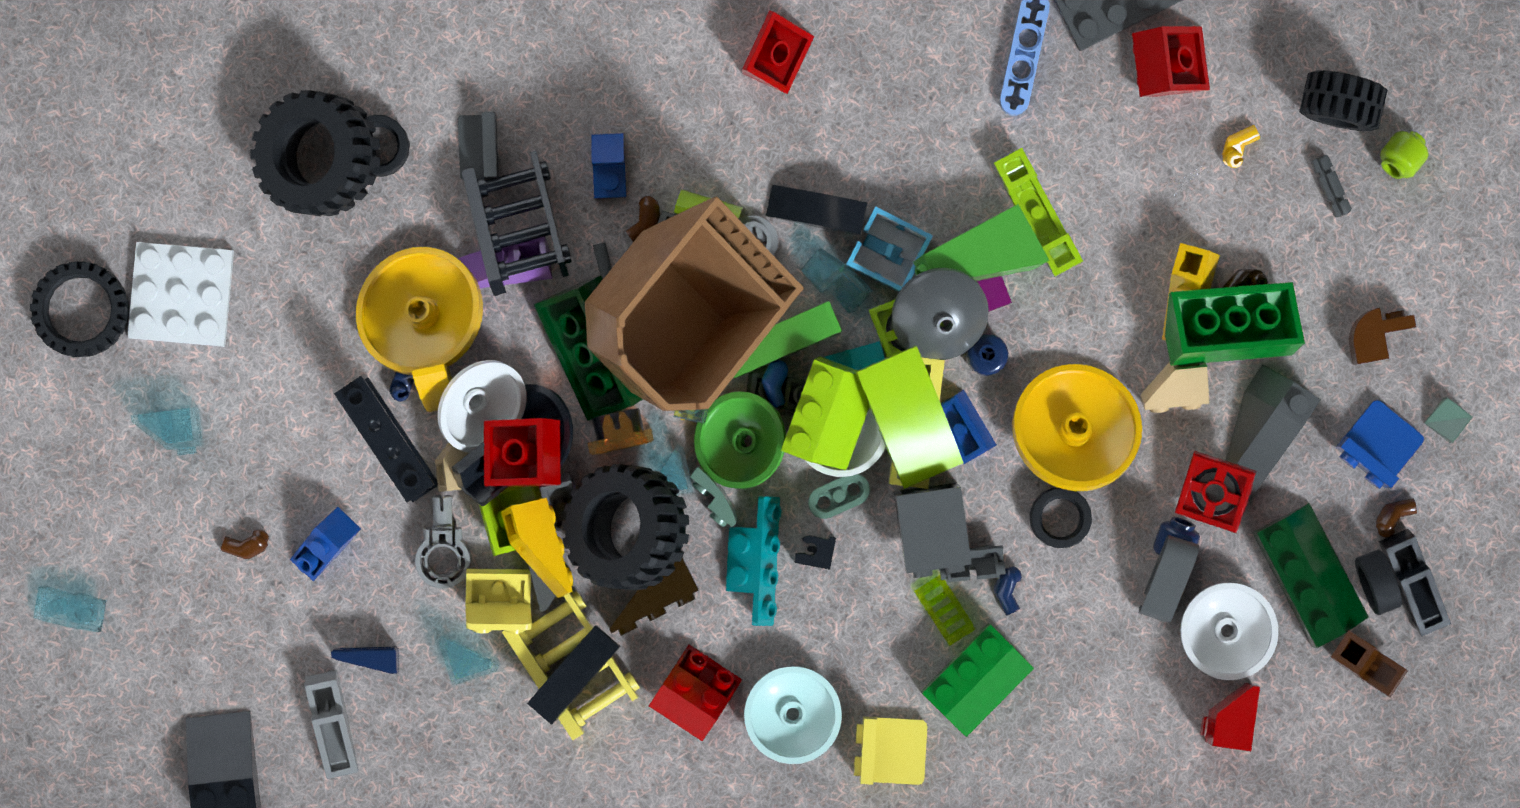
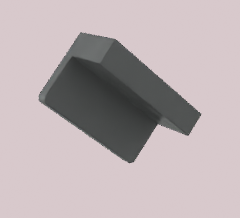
(478, 144)

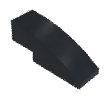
(816, 209)
(1415, 582)
(573, 675)

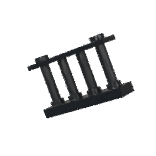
(484, 216)
(386, 439)

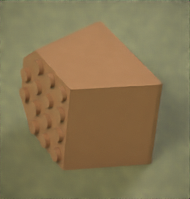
(666, 301)

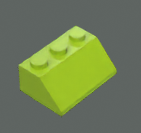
(828, 416)

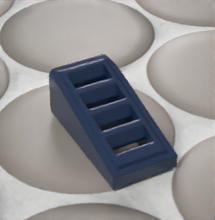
(377, 658)

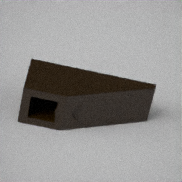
(651, 601)

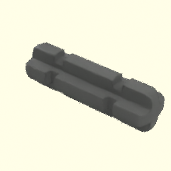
(1331, 186)

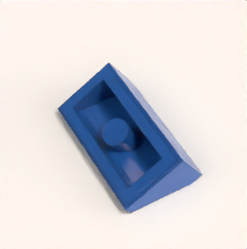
(967, 427)

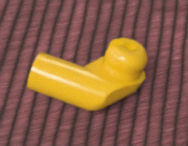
(1235, 146)

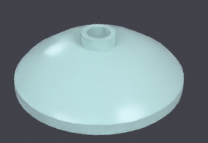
(796, 739)

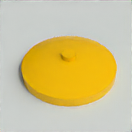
(419, 310)
(1077, 427)

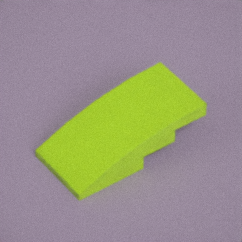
(909, 417)

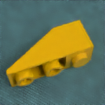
(1192, 270)
(534, 537)

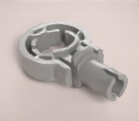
(442, 525)

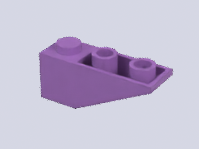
(509, 254)

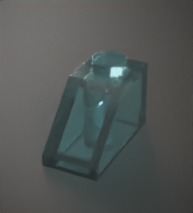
(173, 429)

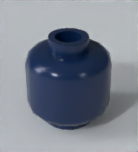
(985, 366)
(1178, 528)

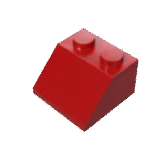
(1170, 60)
(522, 452)
(1233, 719)

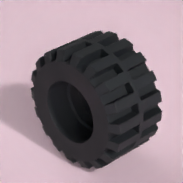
(1343, 100)

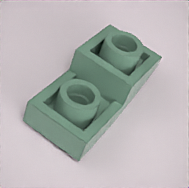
(721, 506)

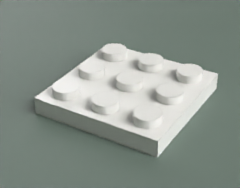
(180, 294)

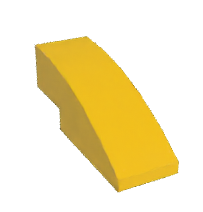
(431, 384)

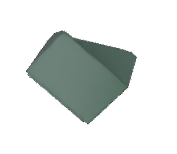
(1448, 420)

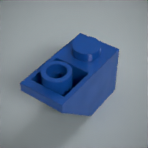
(325, 543)

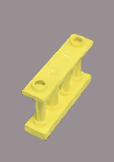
(538, 665)

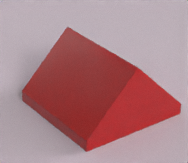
(777, 53)

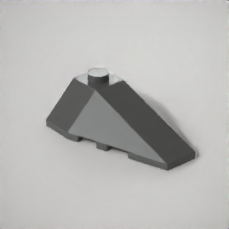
(1268, 422)

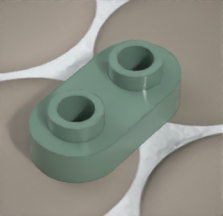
(838, 496)

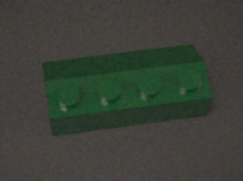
(592, 382)
(1311, 576)

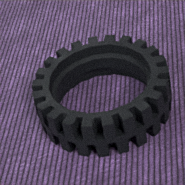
(47, 287)

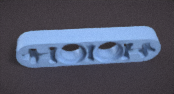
(1027, 54)

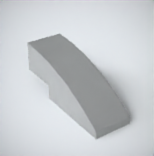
(331, 724)

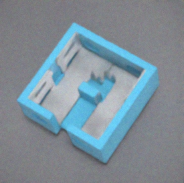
(889, 250)

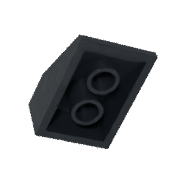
(222, 761)

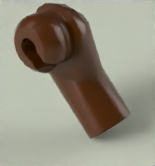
(648, 216)
(1391, 514)
(247, 548)

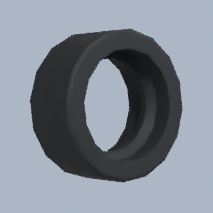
(402, 147)
(1084, 514)
(1378, 582)

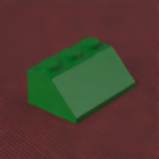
(977, 680)

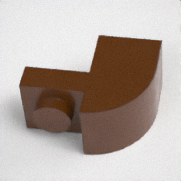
(1368, 332)
(1369, 664)

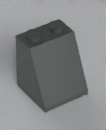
(932, 529)

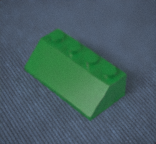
(1233, 324)

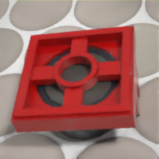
(1216, 490)

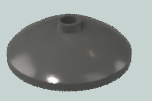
(937, 297)

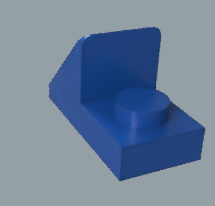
(608, 165)

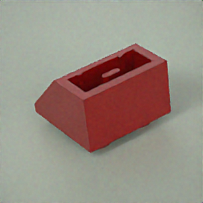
(695, 692)

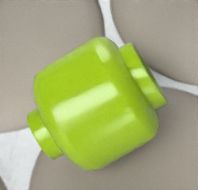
(1404, 154)

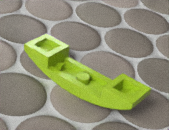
(1025, 189)

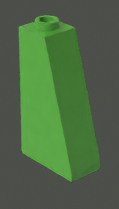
(989, 250)
(793, 336)

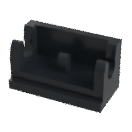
(822, 552)

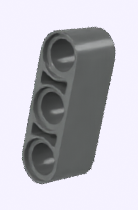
(1169, 578)

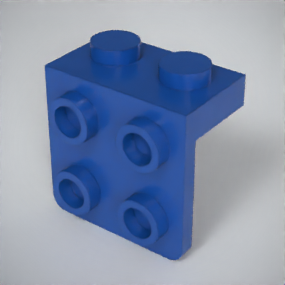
(1379, 444)

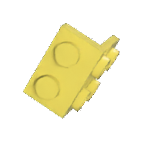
(498, 600)
(891, 751)

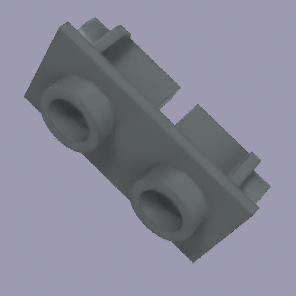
(985, 560)

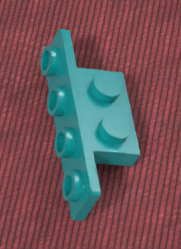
(754, 560)

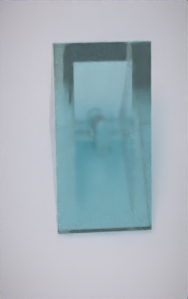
(677, 471)
(464, 663)

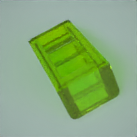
(959, 633)

